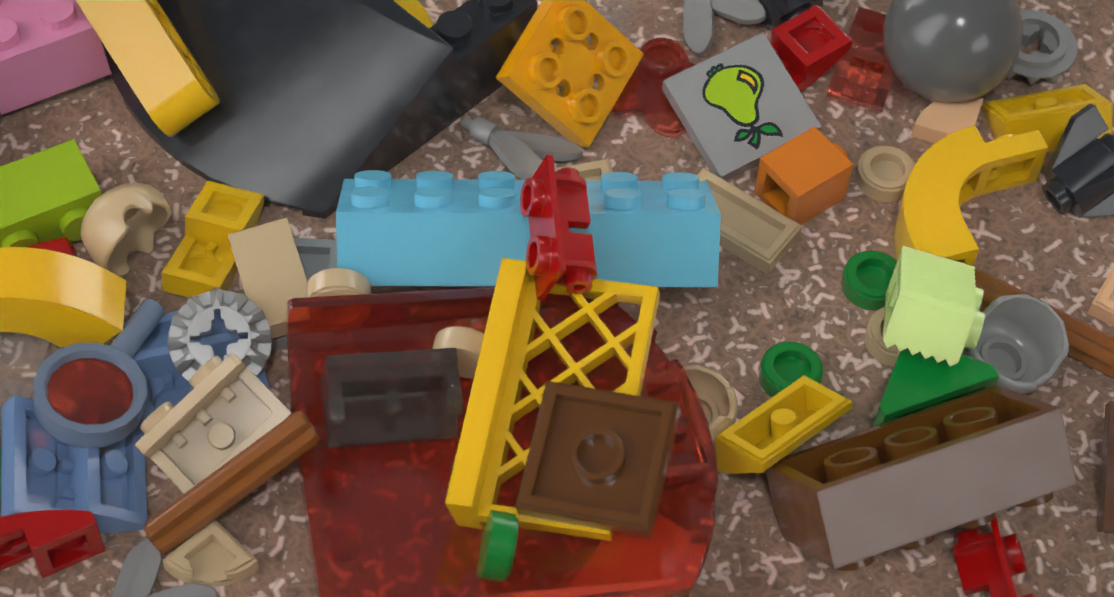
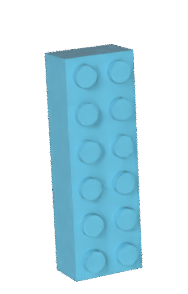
(460, 229)

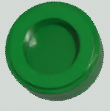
(867, 279)
(787, 363)
(498, 546)

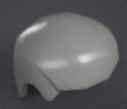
(1022, 342)

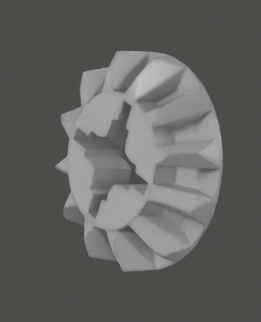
(1056, 49)
(197, 320)

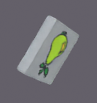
(739, 106)

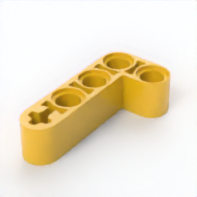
(152, 60)

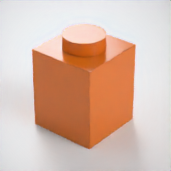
(804, 176)

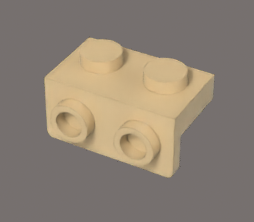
(211, 422)

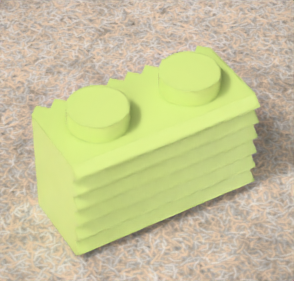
(932, 306)

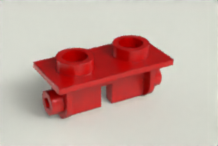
(553, 205)
(990, 561)

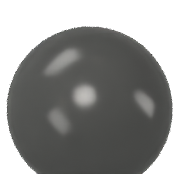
(952, 46)

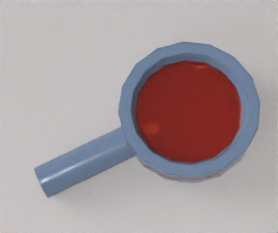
(95, 390)

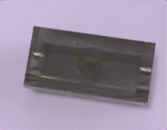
(391, 397)

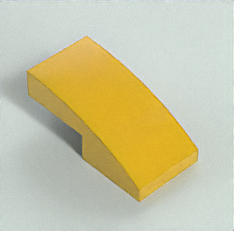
(205, 253)

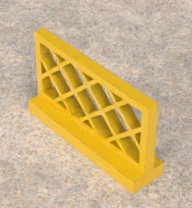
(501, 374)

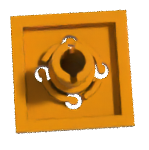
(540, 69)

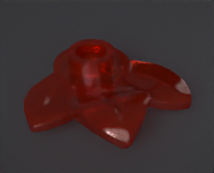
(644, 87)

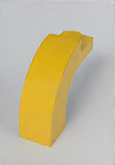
(954, 173)
(59, 297)

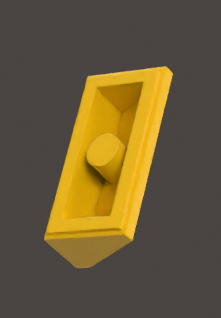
(1044, 112)
(778, 427)

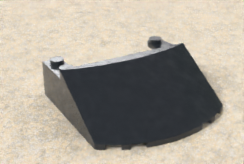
(326, 88)

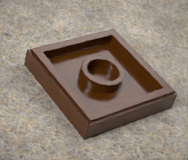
(598, 459)

